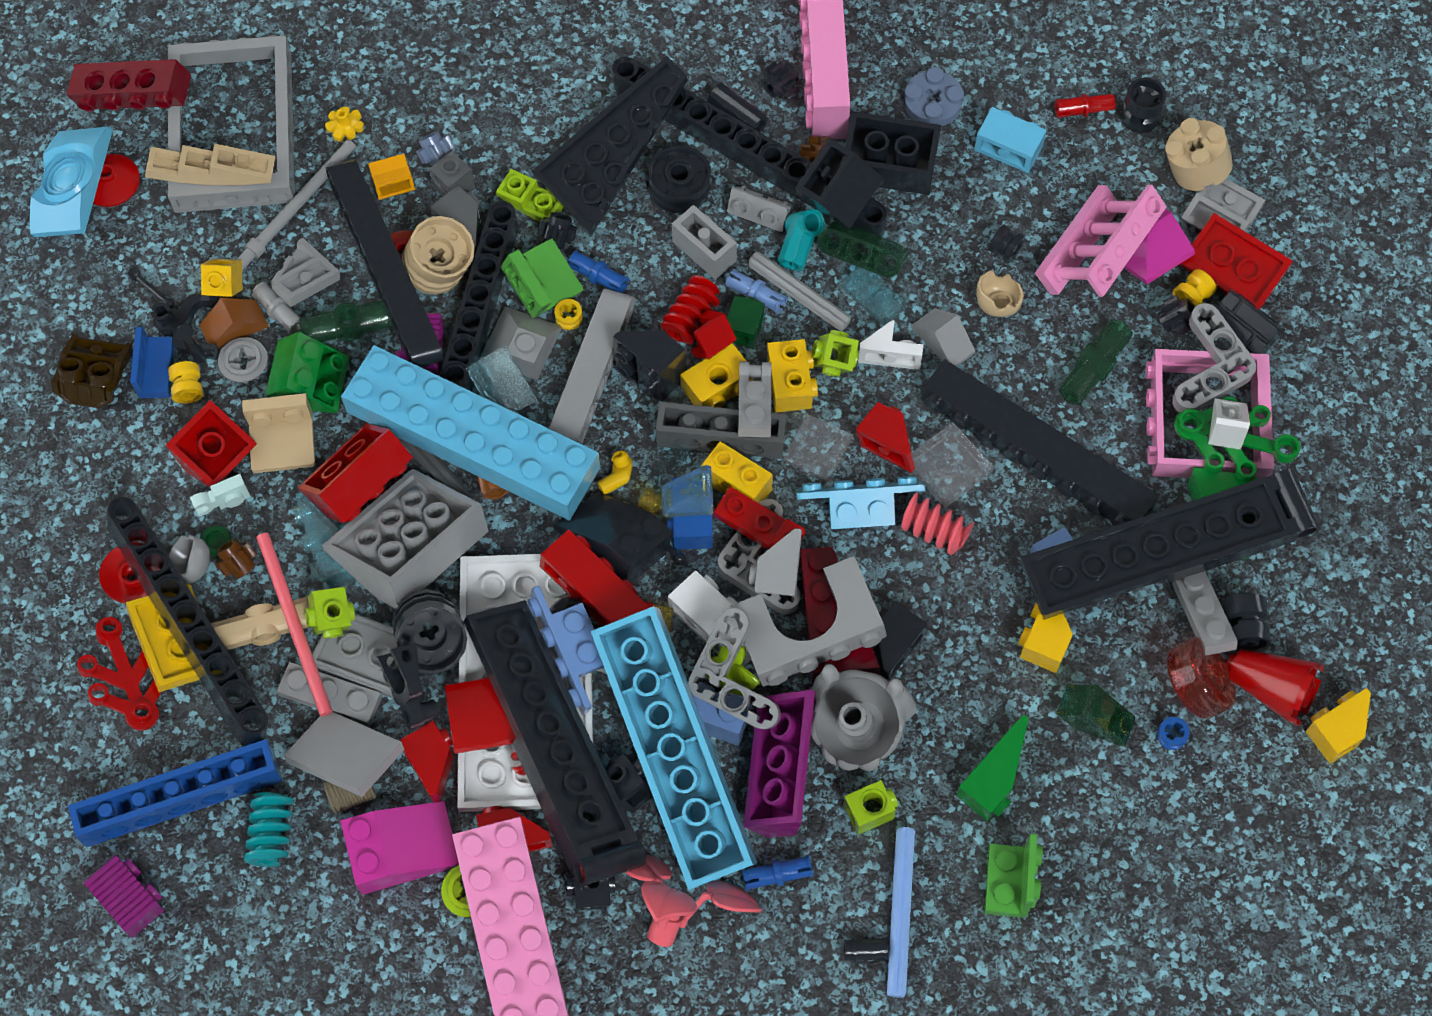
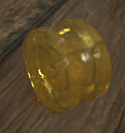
(650, 501)

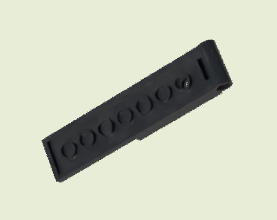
(1170, 544)
(554, 746)

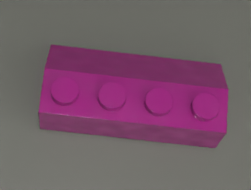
(780, 767)

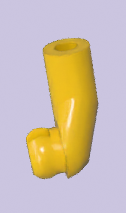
(619, 475)

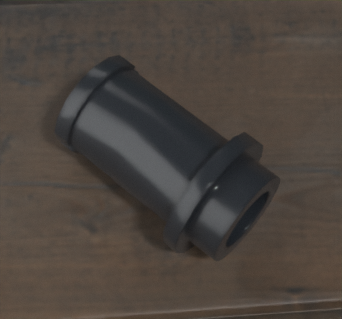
(865, 949)

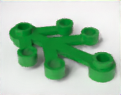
(1202, 425)

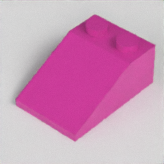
(399, 845)

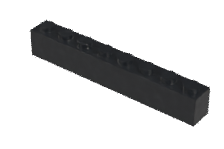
(1036, 446)

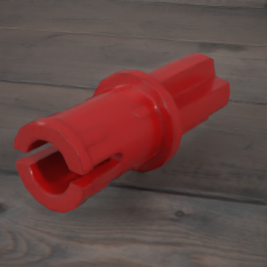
(1084, 105)

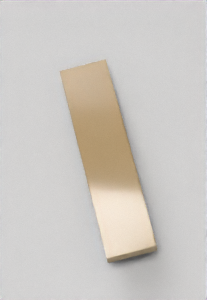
(205, 167)

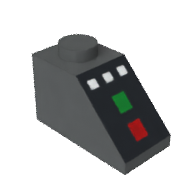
(463, 208)

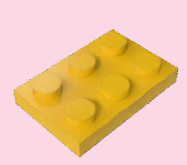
(160, 648)

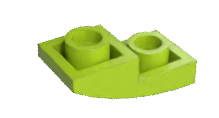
(527, 196)

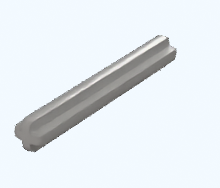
(799, 291)

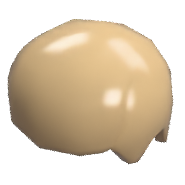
(999, 295)

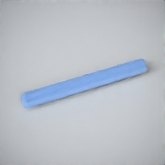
(900, 912)

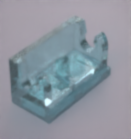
(501, 380)

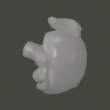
(858, 717)

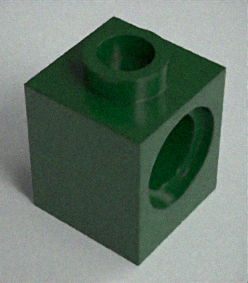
(746, 320)

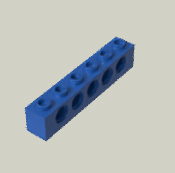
(174, 793)

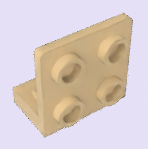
(282, 432)

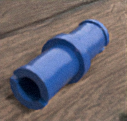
(598, 272)
(777, 872)

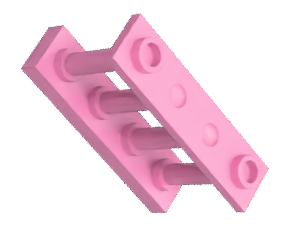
(1087, 227)

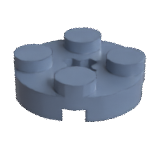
(937, 83)

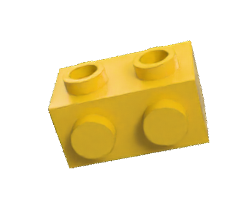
(791, 375)

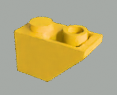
(1046, 640)
(1341, 728)

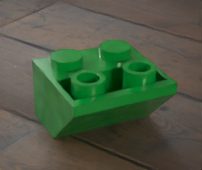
(309, 368)

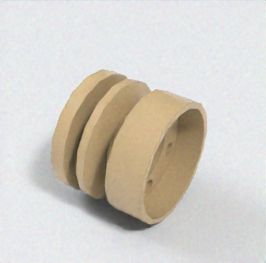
(445, 241)

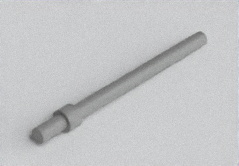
(256, 246)

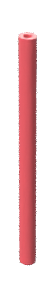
(294, 625)

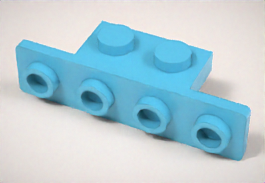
(861, 504)

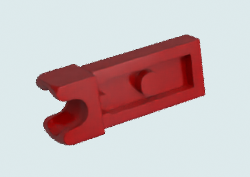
(753, 519)

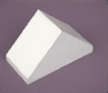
(1229, 424)

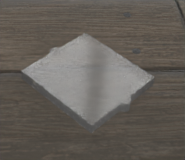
(818, 448)

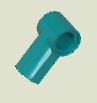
(800, 238)

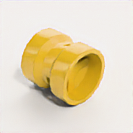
(1198, 287)
(185, 382)

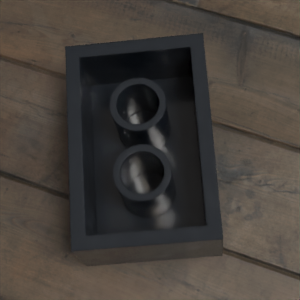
(896, 149)

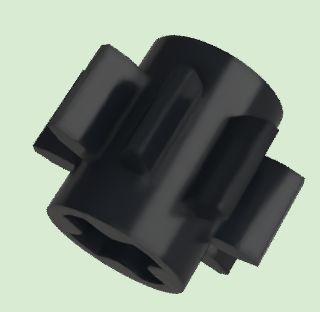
(780, 80)
(557, 228)
(1176, 314)

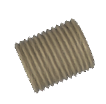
(342, 799)

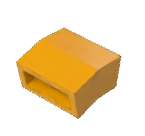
(391, 176)

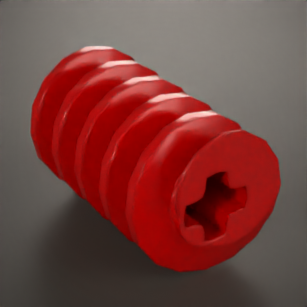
(685, 313)

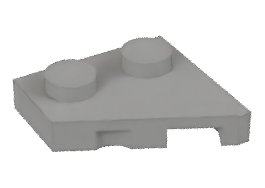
(304, 274)

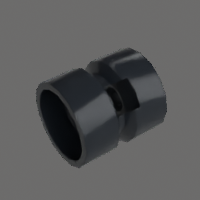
(1143, 105)
(1247, 617)

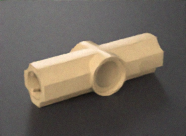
(259, 625)

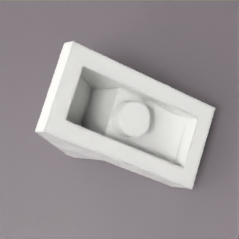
(881, 350)

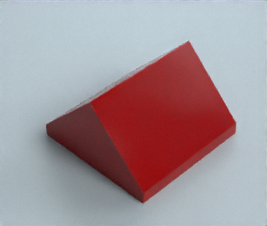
(210, 445)

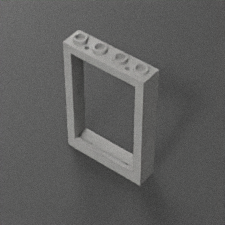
(281, 190)

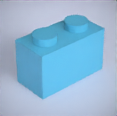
(1010, 139)

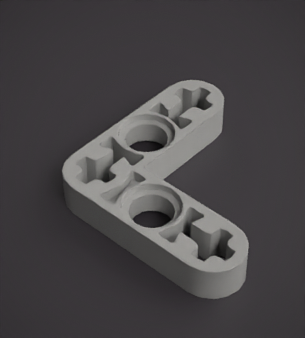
(1225, 361)
(740, 575)
(719, 671)

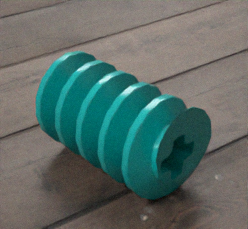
(267, 829)

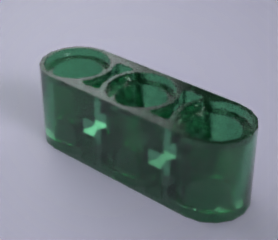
(877, 248)

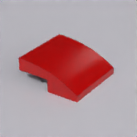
(476, 716)

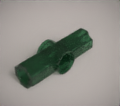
(330, 325)
(1095, 362)

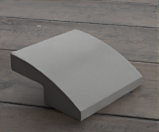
(1225, 200)

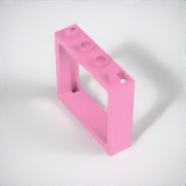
(1196, 362)

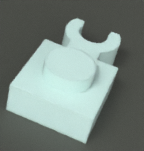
(223, 494)

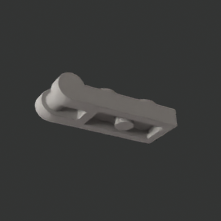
(754, 400)

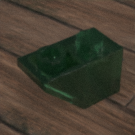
(1096, 713)

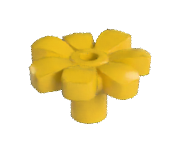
(344, 123)

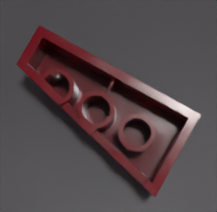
(821, 610)

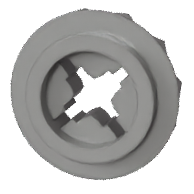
(231, 356)

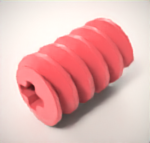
(935, 525)

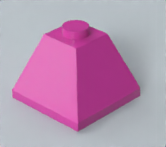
(1160, 250)

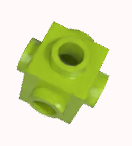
(845, 353)
(331, 601)

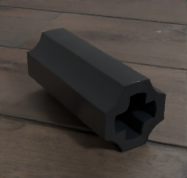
(736, 106)

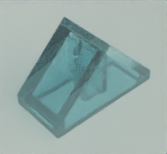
(689, 494)

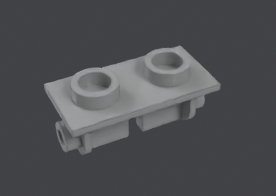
(753, 207)

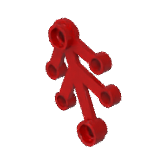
(125, 679)

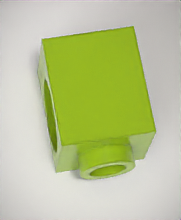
(861, 818)

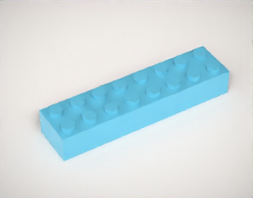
(471, 432)
(673, 747)

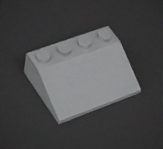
(407, 537)

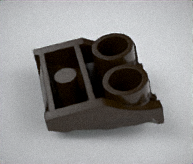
(90, 371)

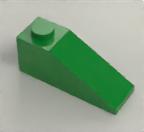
(992, 780)

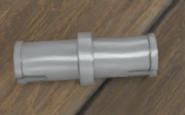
(277, 308)

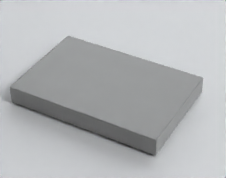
(355, 654)
(344, 753)

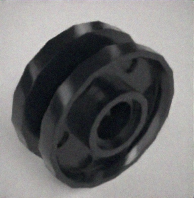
(683, 163)

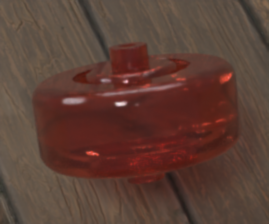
(1200, 679)

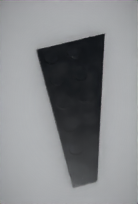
(598, 159)

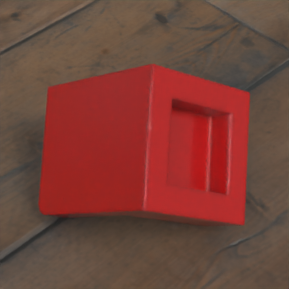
(713, 335)

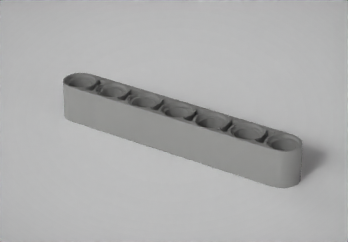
(592, 366)

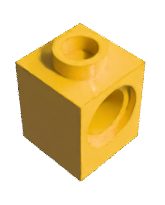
(221, 277)

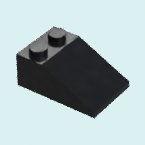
(619, 533)

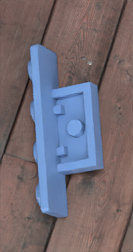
(572, 642)

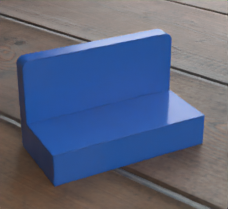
(150, 365)

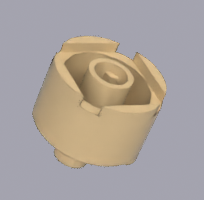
(1199, 154)

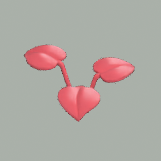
(669, 905)

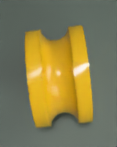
(568, 305)

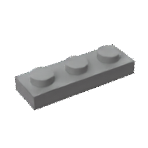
(1205, 613)
(344, 697)

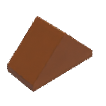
(232, 320)

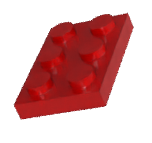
(1237, 261)

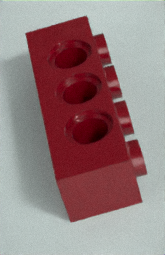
(129, 85)

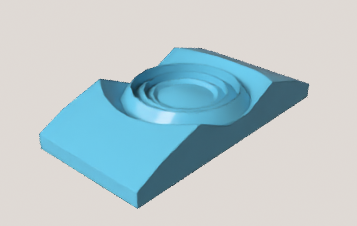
(69, 182)

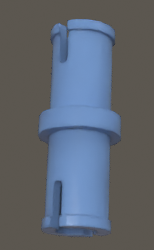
(756, 289)

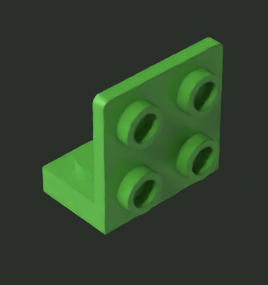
(541, 277)
(1011, 878)

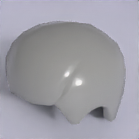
(190, 558)

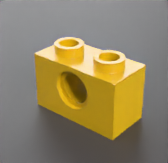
(698, 379)
(739, 472)

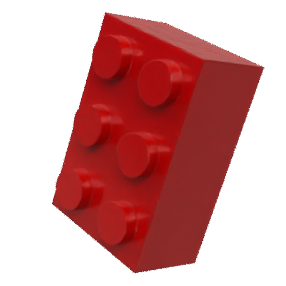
(356, 473)

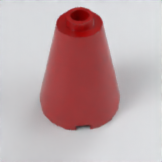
(1276, 681)

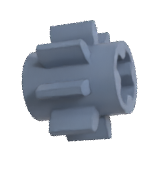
(434, 147)

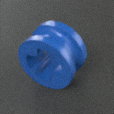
(1168, 724)

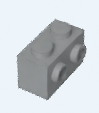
(704, 242)

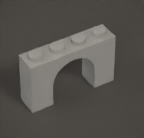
(855, 626)

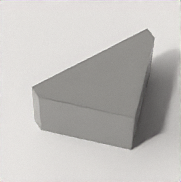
(945, 336)

